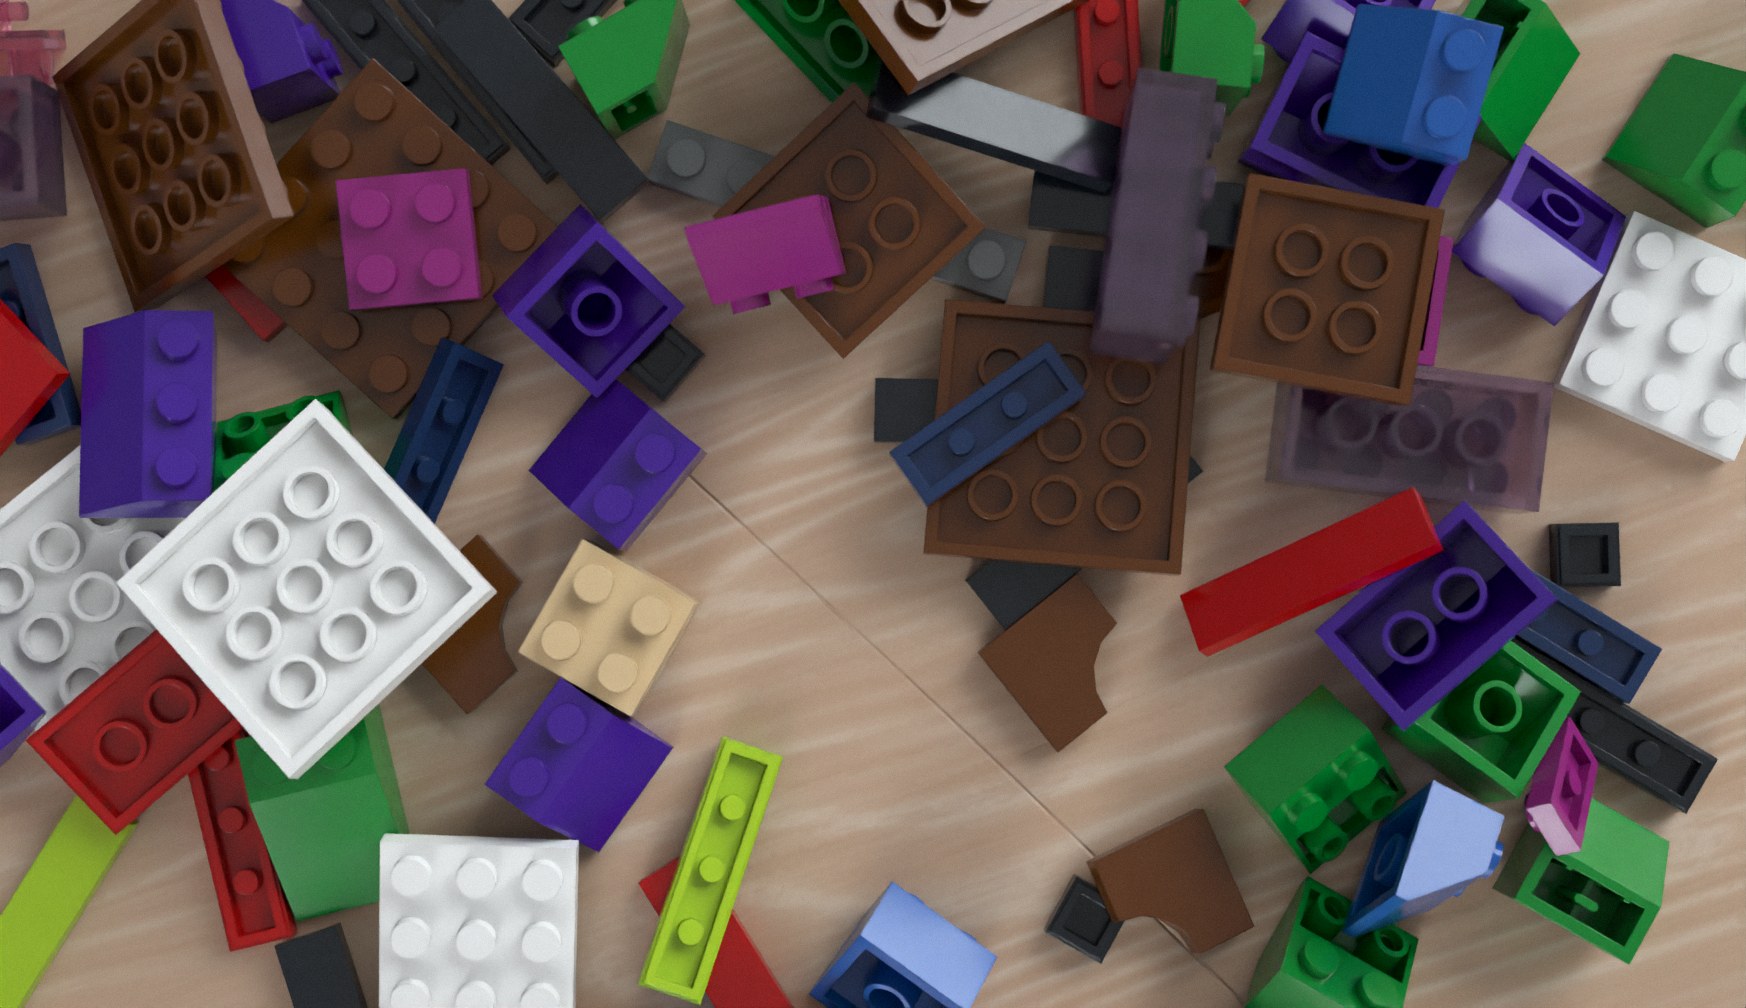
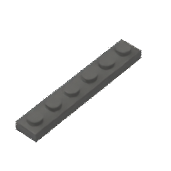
(717, 169)

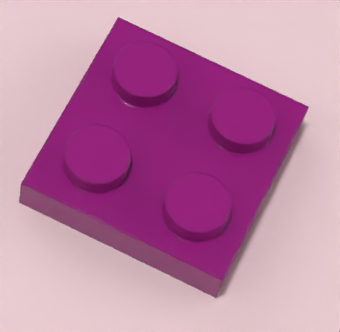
(409, 239)

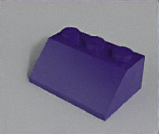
(1291, 143)
(148, 415)
(1436, 619)

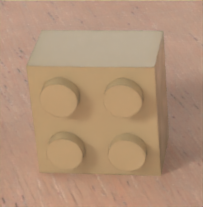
(609, 627)

